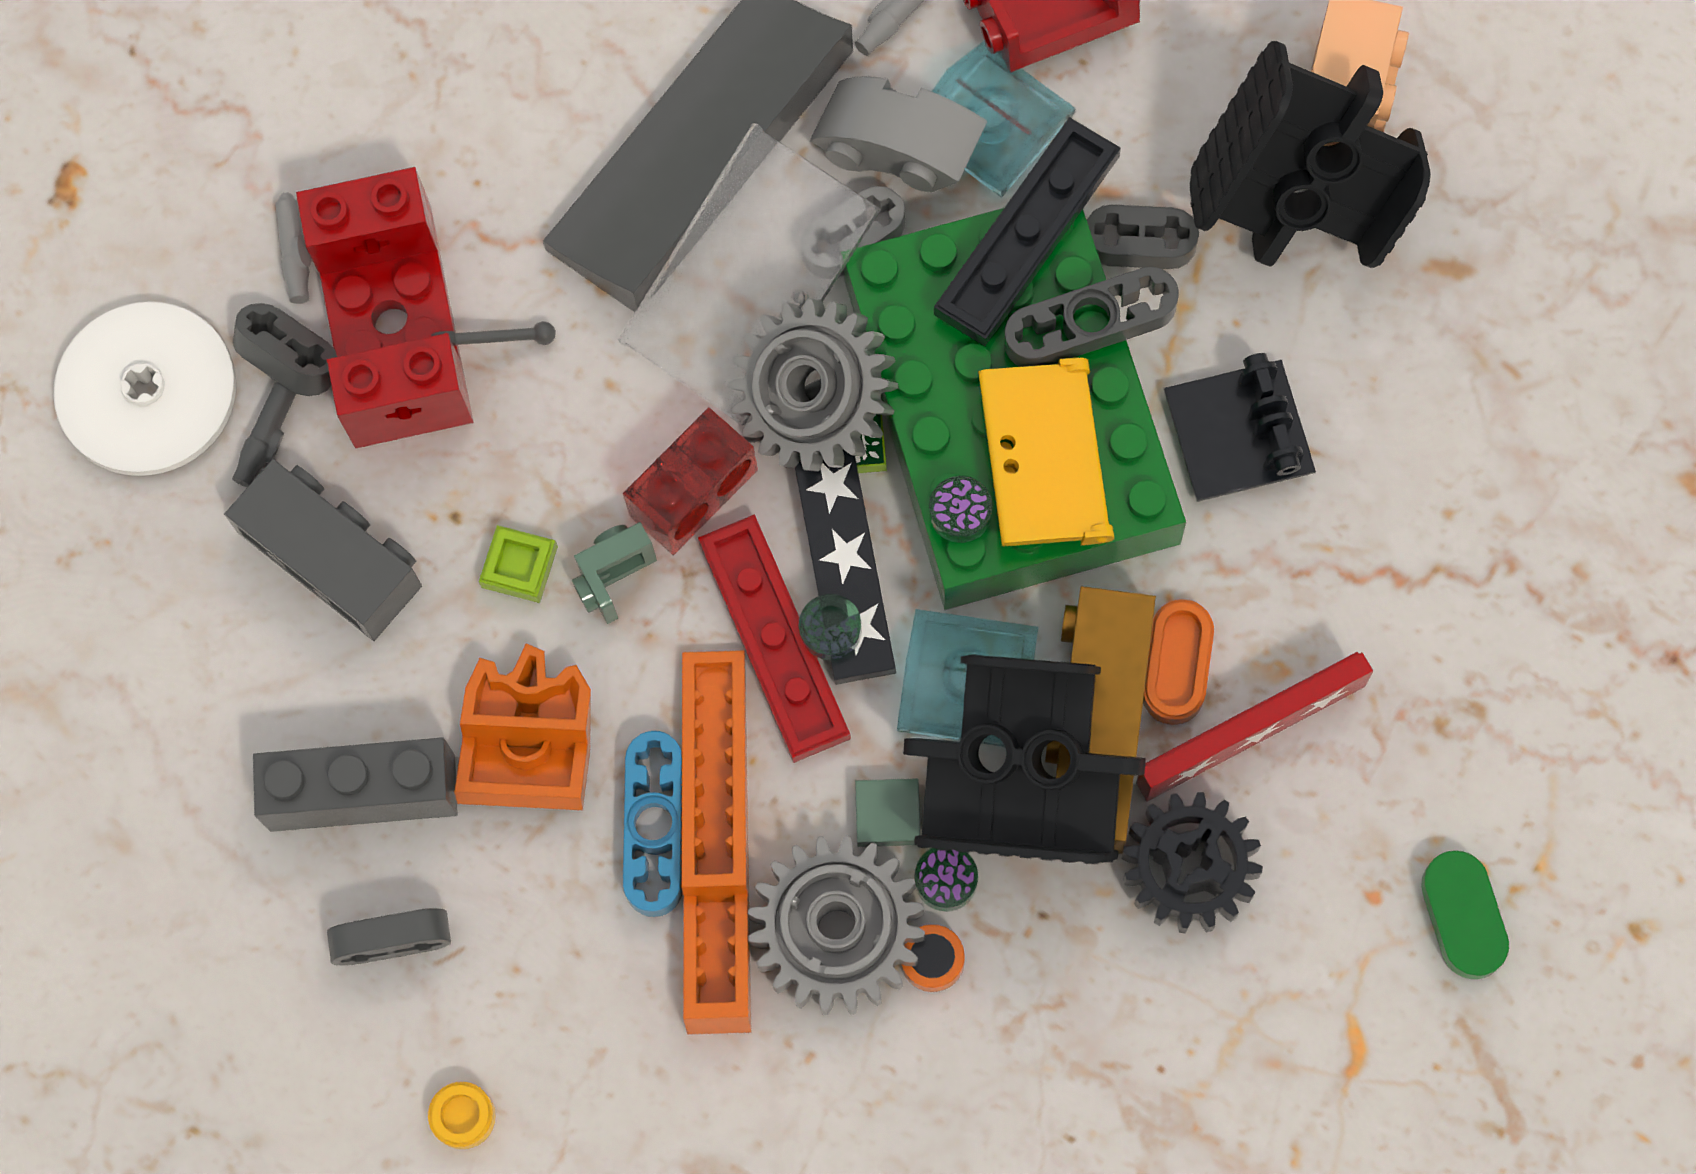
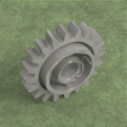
(848, 390)
(828, 885)

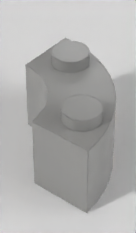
(890, 132)

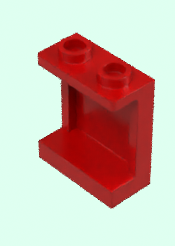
(1042, 28)

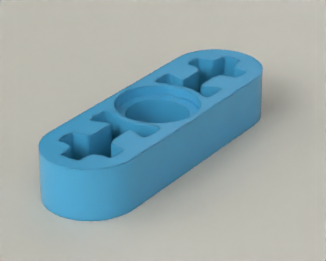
(636, 778)

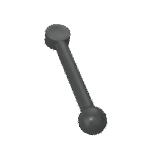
(542, 333)

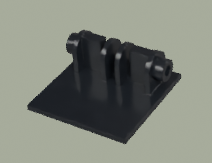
(1239, 429)

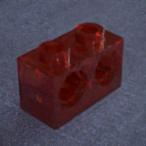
(690, 481)

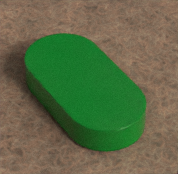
(1465, 915)

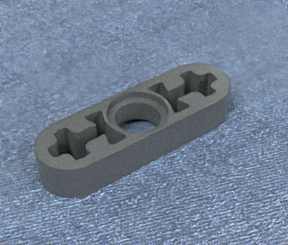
(1139, 317)

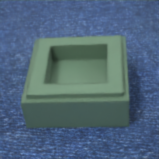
(887, 812)

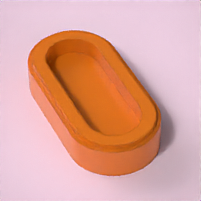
(1178, 661)

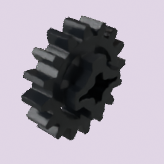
(1213, 876)

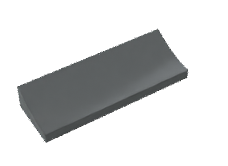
(754, 69)

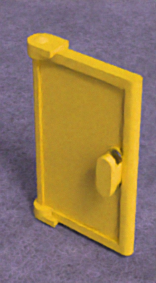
(1055, 454)

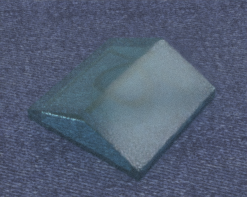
(1018, 110)
(933, 673)

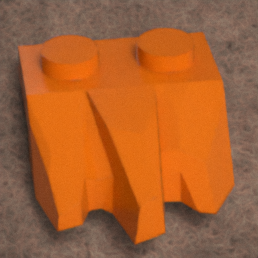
(524, 736)

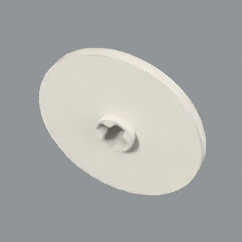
(144, 432)

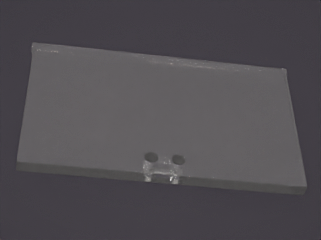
(755, 243)

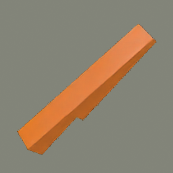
(715, 844)

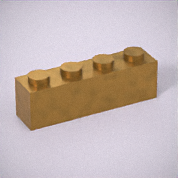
(1113, 634)

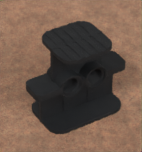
(1274, 146)
(1021, 805)

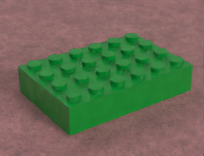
(941, 413)

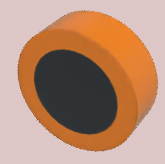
(939, 959)

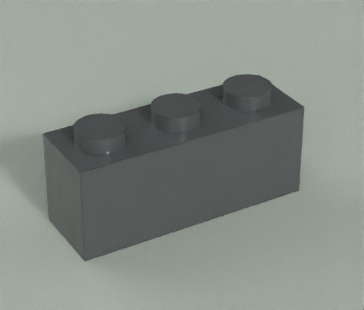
(325, 547)
(354, 784)

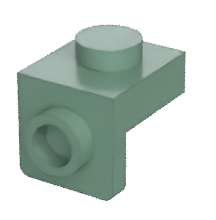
(613, 557)

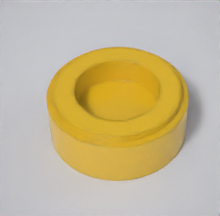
(461, 1115)

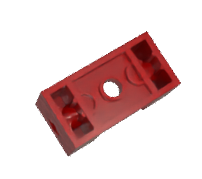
(376, 255)

